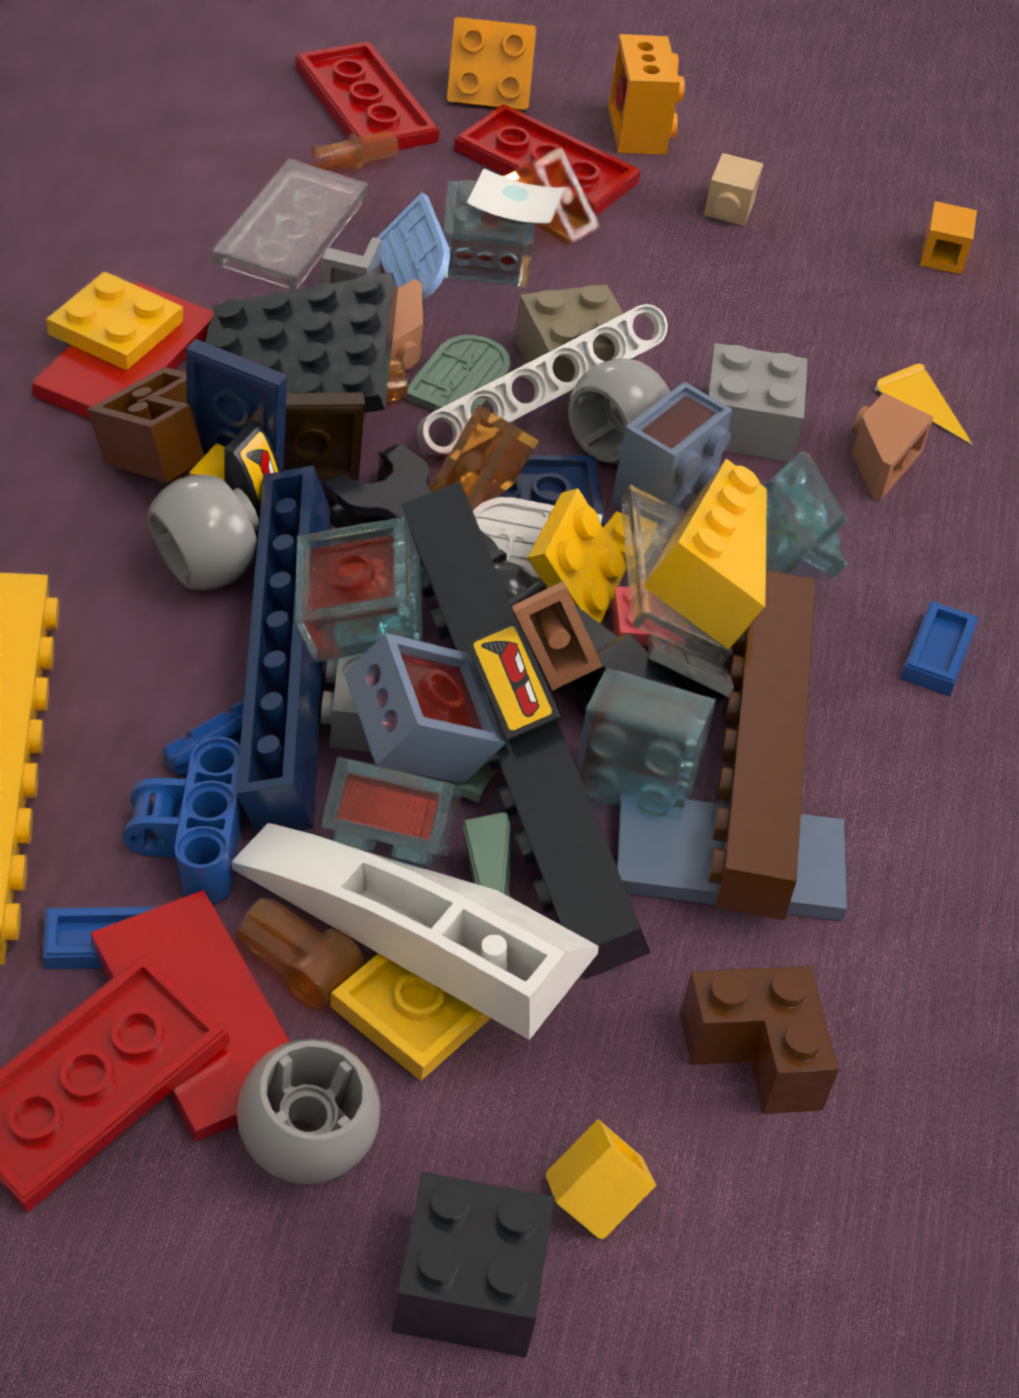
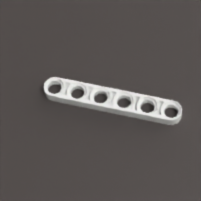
(541, 375)

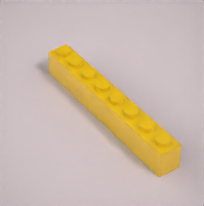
(24, 654)

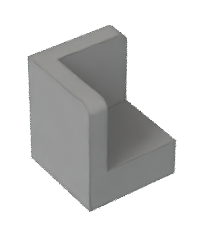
(346, 266)

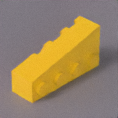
(718, 556)

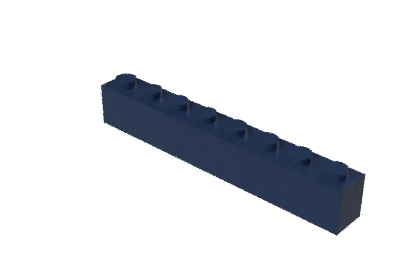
(281, 677)

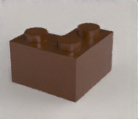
(149, 428)
(768, 1020)

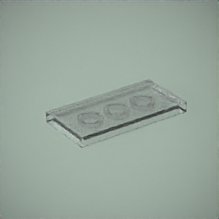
(290, 224)
(647, 530)

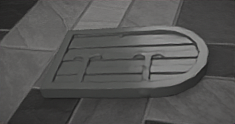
(690, 665)

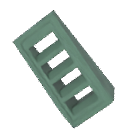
(490, 851)

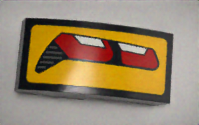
(247, 460)
(513, 681)

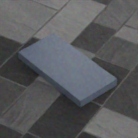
(673, 859)

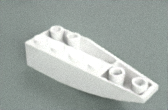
(432, 924)

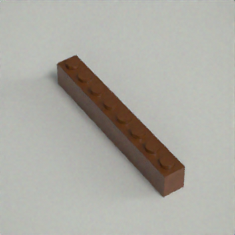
(765, 754)

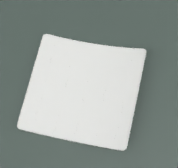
(537, 208)

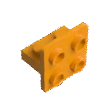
(491, 63)

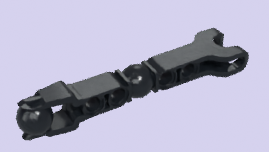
(406, 477)

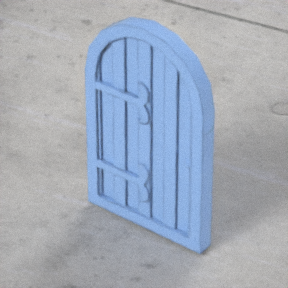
(416, 247)

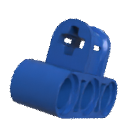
(193, 819)

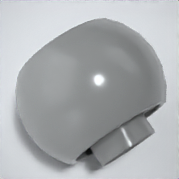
(609, 400)
(204, 531)
(308, 1083)

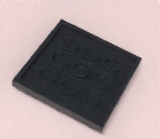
(317, 335)

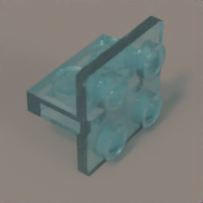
(802, 519)

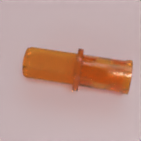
(356, 151)

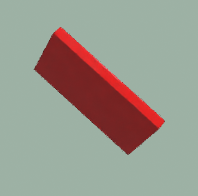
(365, 94)
(511, 139)
(83, 380)
(202, 958)
(98, 1076)

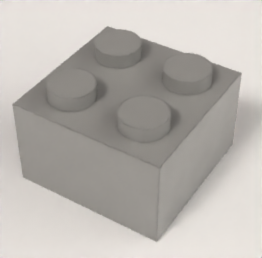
(765, 399)

